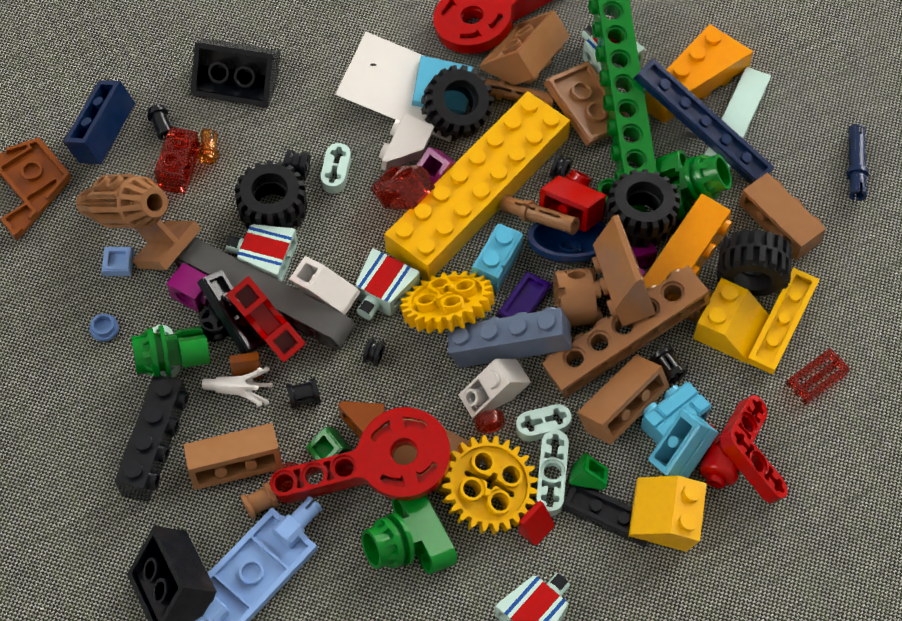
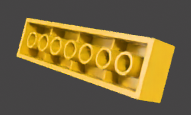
(476, 184)

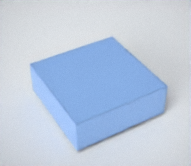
(117, 261)

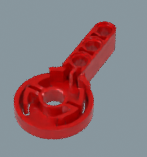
(452, 15)
(376, 459)

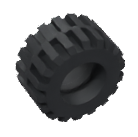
(469, 85)
(269, 180)
(646, 190)
(756, 261)

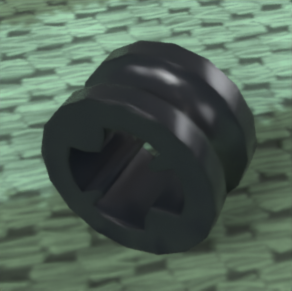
(560, 166)
(374, 352)

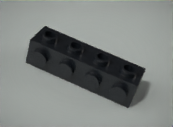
(151, 438)

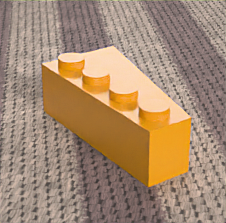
(704, 66)
(692, 241)

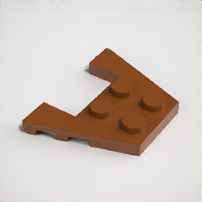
(35, 179)

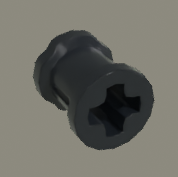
(672, 368)
(303, 393)

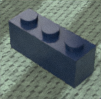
(99, 122)

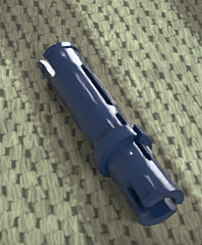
(857, 171)

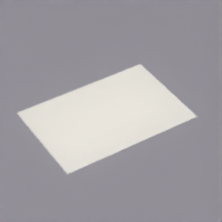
(389, 84)

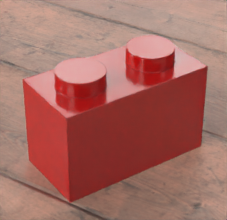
(574, 200)

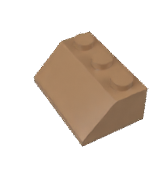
(527, 49)
(621, 275)

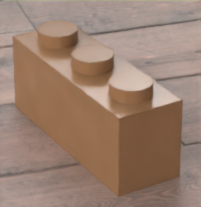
(782, 214)
(623, 399)
(232, 456)

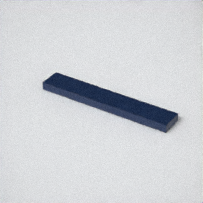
(703, 121)

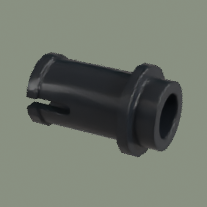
(158, 116)

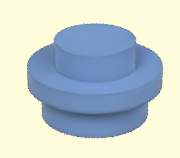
(104, 327)

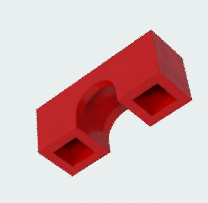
(265, 319)

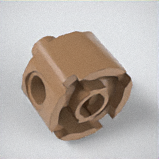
(577, 294)

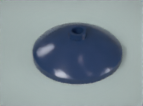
(562, 246)

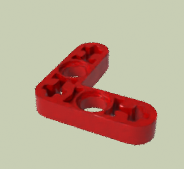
(739, 447)

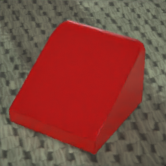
(536, 523)

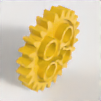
(447, 302)
(479, 508)

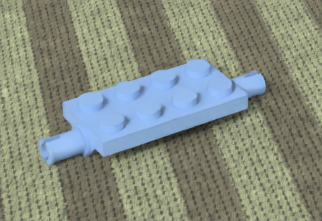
(261, 564)

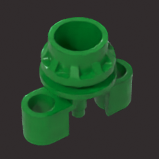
(694, 177)
(159, 351)
(407, 532)

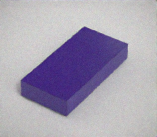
(525, 296)

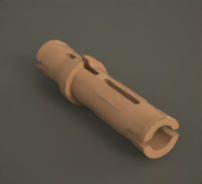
(503, 85)
(529, 211)

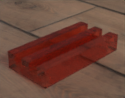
(801, 389)

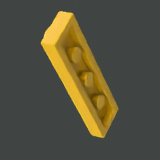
(782, 321)

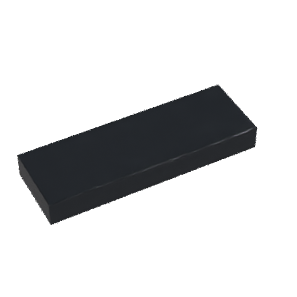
(242, 333)
(601, 511)

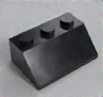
(234, 72)
(171, 577)

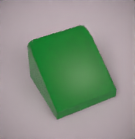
(327, 443)
(589, 473)

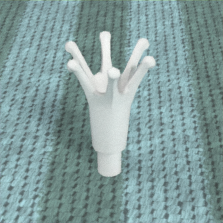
(239, 385)

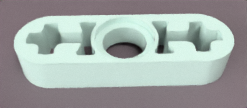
(546, 461)

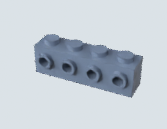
(510, 337)

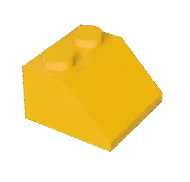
(731, 321)
(668, 511)

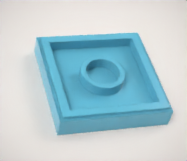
(427, 70)

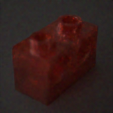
(177, 160)
(403, 187)

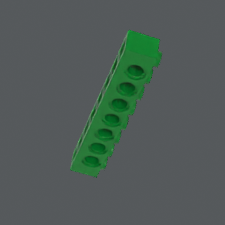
(611, 77)

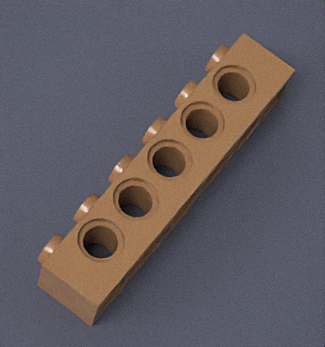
(620, 346)

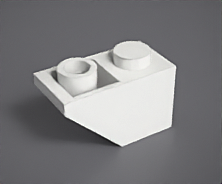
(408, 141)
(324, 285)
(494, 386)

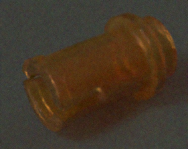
(208, 153)

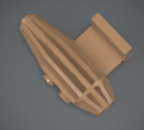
(138, 204)

